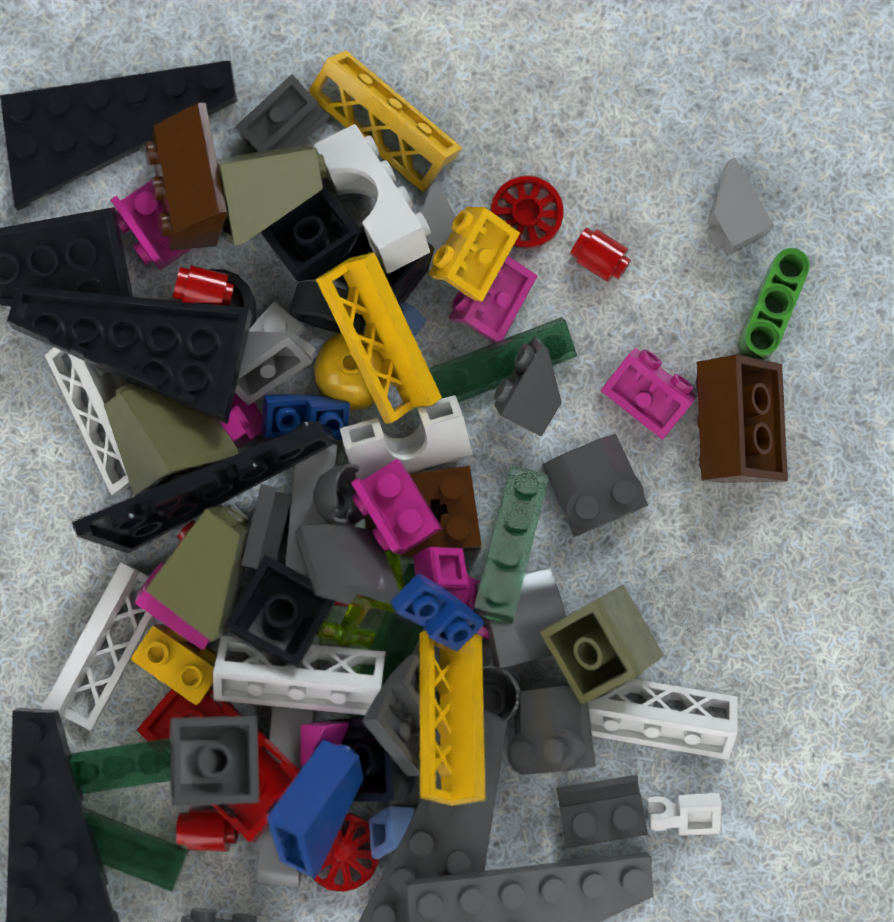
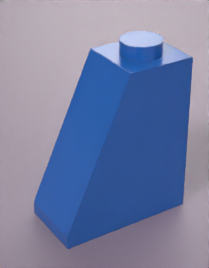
(315, 807)

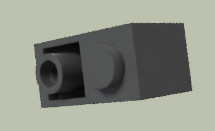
(531, 391)

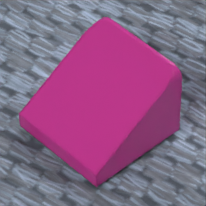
(443, 567)
(314, 733)

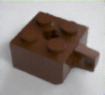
(453, 491)

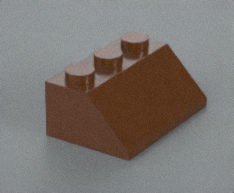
(187, 180)
(741, 420)

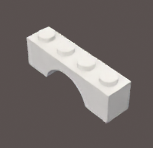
(391, 227)

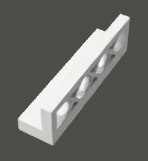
(100, 389)
(90, 643)
(302, 687)
(664, 728)

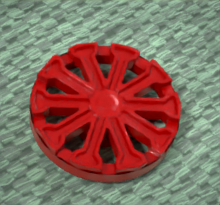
(528, 210)
(344, 854)

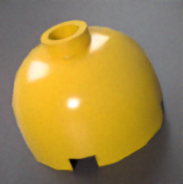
(339, 375)

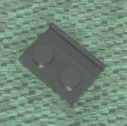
(282, 118)
(601, 811)

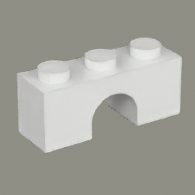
(436, 441)

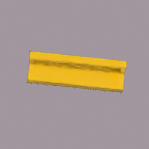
(393, 112)
(385, 332)
(457, 719)

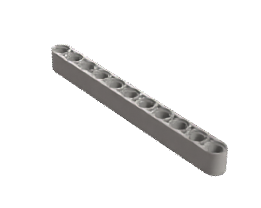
(286, 722)

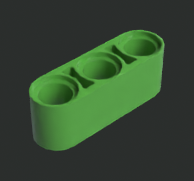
(781, 288)

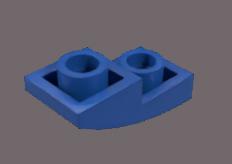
(288, 411)
(438, 611)

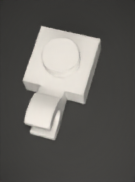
(278, 320)
(692, 815)

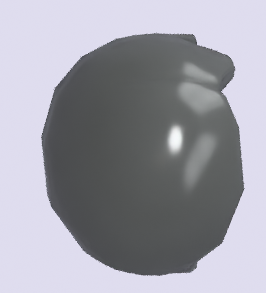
(334, 496)
(500, 692)

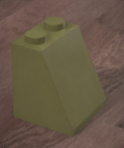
(267, 187)
(163, 437)
(205, 571)
(602, 645)

